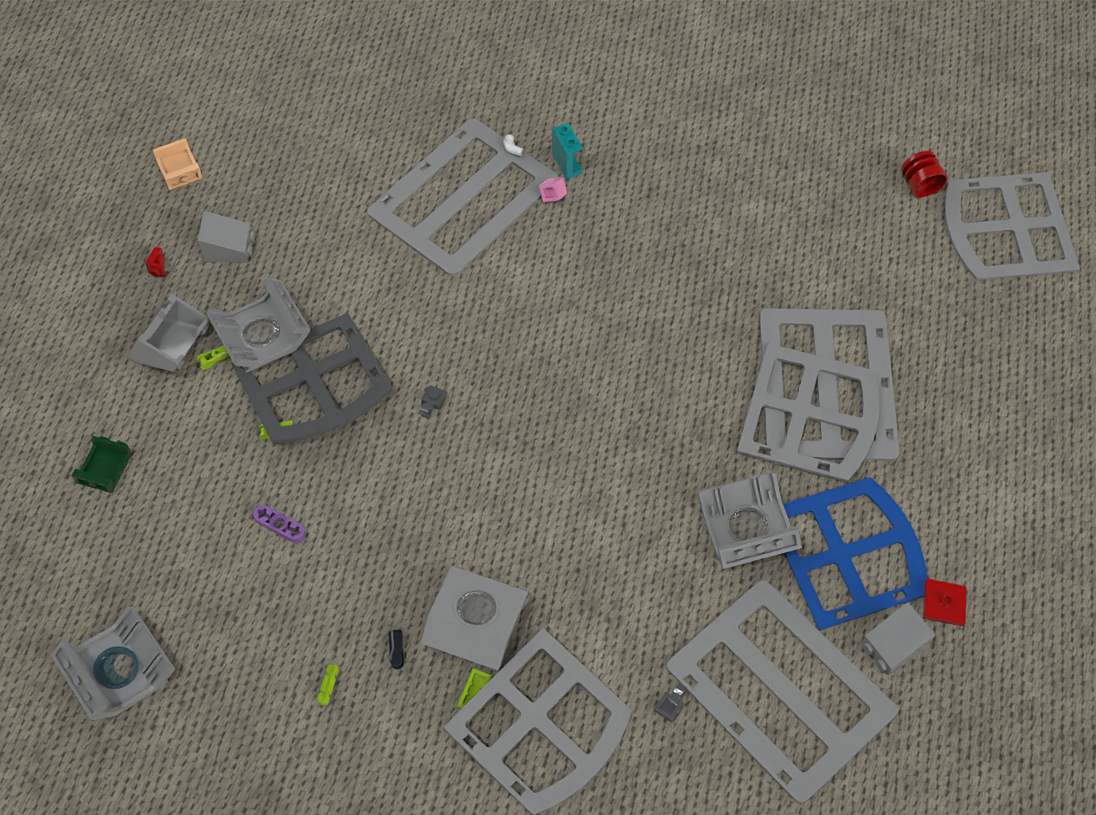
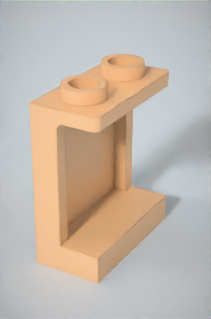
(177, 164)

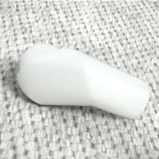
(510, 146)

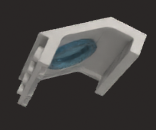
(92, 672)

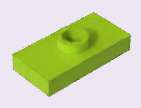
(474, 684)

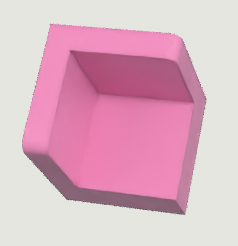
(553, 189)

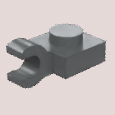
(432, 399)
(669, 704)

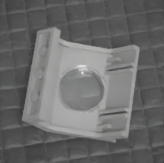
(262, 328)
(760, 511)
(474, 617)

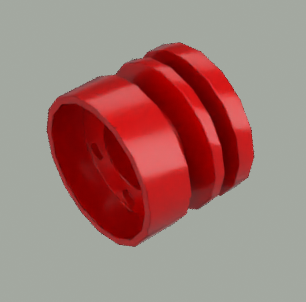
(924, 174)

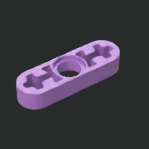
(275, 516)

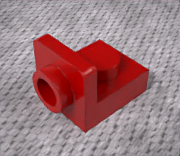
(155, 263)

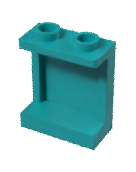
(563, 147)

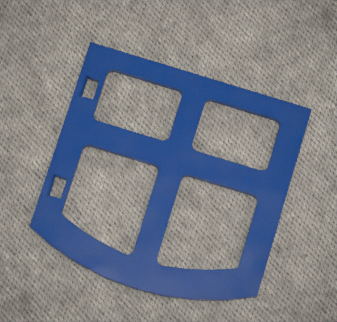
(841, 553)

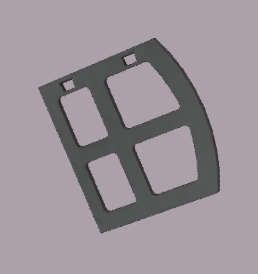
(310, 374)

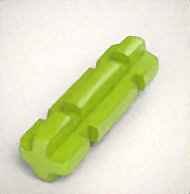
(327, 684)

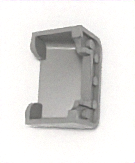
(169, 336)

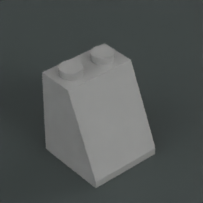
(225, 239)
(898, 639)

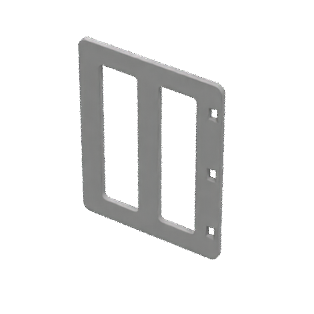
(419, 236)
(822, 321)
(840, 745)

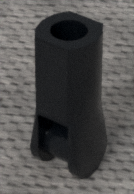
(396, 649)

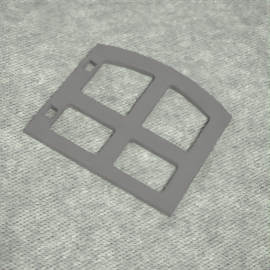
(1016, 223)
(802, 409)
(534, 716)

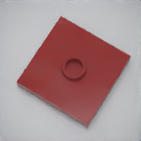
(944, 602)

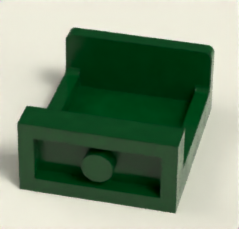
(103, 464)

